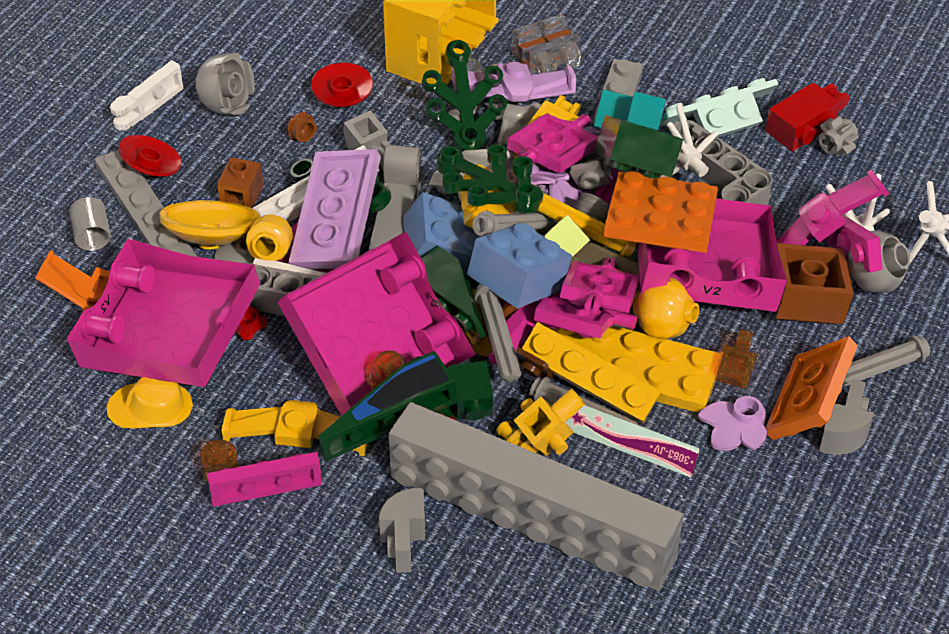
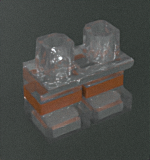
(546, 45)

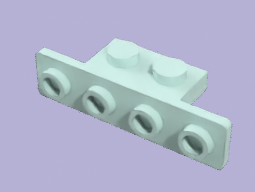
(725, 113)

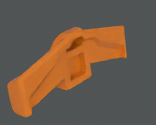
(72, 282)

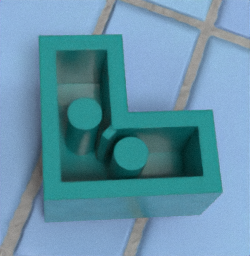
(638, 109)

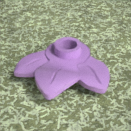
(736, 423)

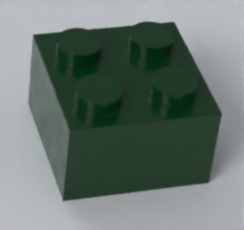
(634, 145)

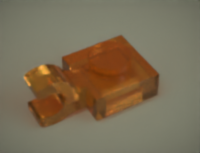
(737, 362)

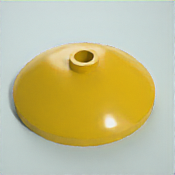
(208, 221)

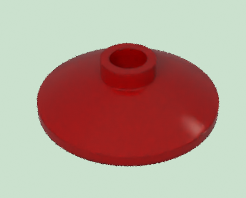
(342, 84)
(149, 155)

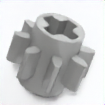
(838, 136)

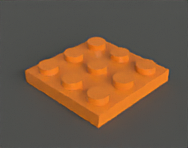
(661, 211)

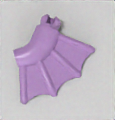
(541, 176)

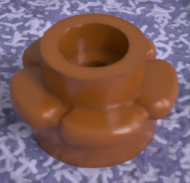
(301, 127)

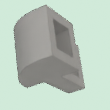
(366, 131)
(848, 424)
(401, 522)

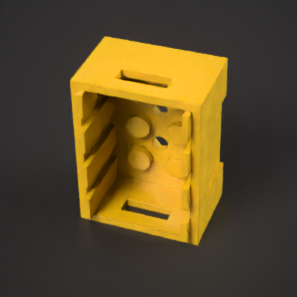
(423, 28)

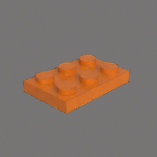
(811, 388)

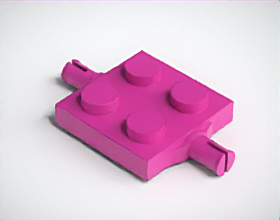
(554, 141)
(600, 287)
(560, 313)

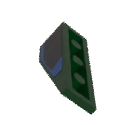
(420, 381)

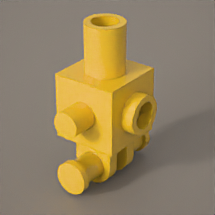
(543, 424)

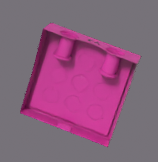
(736, 263)
(371, 308)
(168, 315)

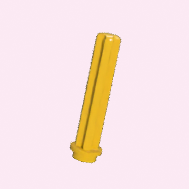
(591, 227)

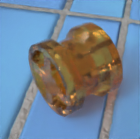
(388, 361)
(220, 453)

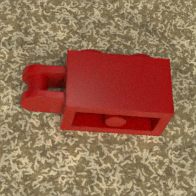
(799, 116)

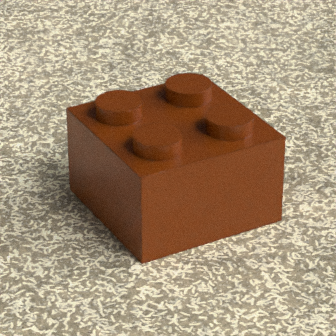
(816, 284)

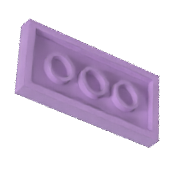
(335, 208)

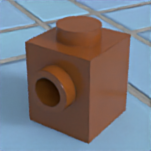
(241, 182)

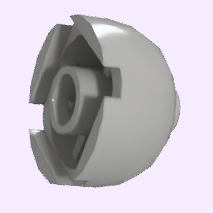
(225, 84)

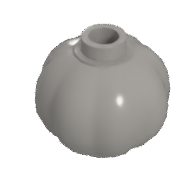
(894, 265)

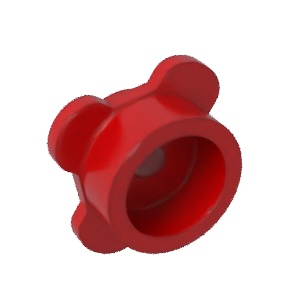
(250, 323)

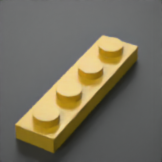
(592, 373)

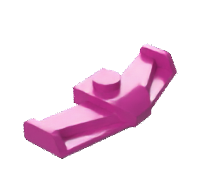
(824, 212)

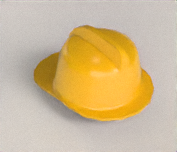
(149, 404)

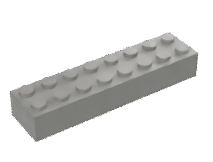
(535, 496)

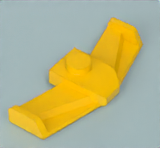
(292, 424)

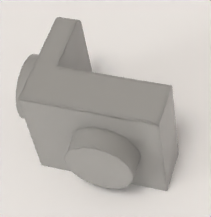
(591, 172)

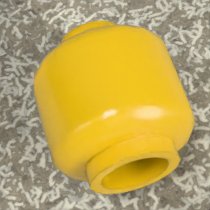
(269, 238)

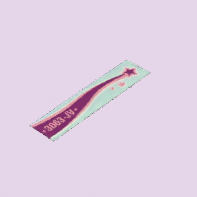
(635, 440)

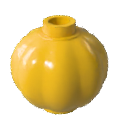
(665, 310)

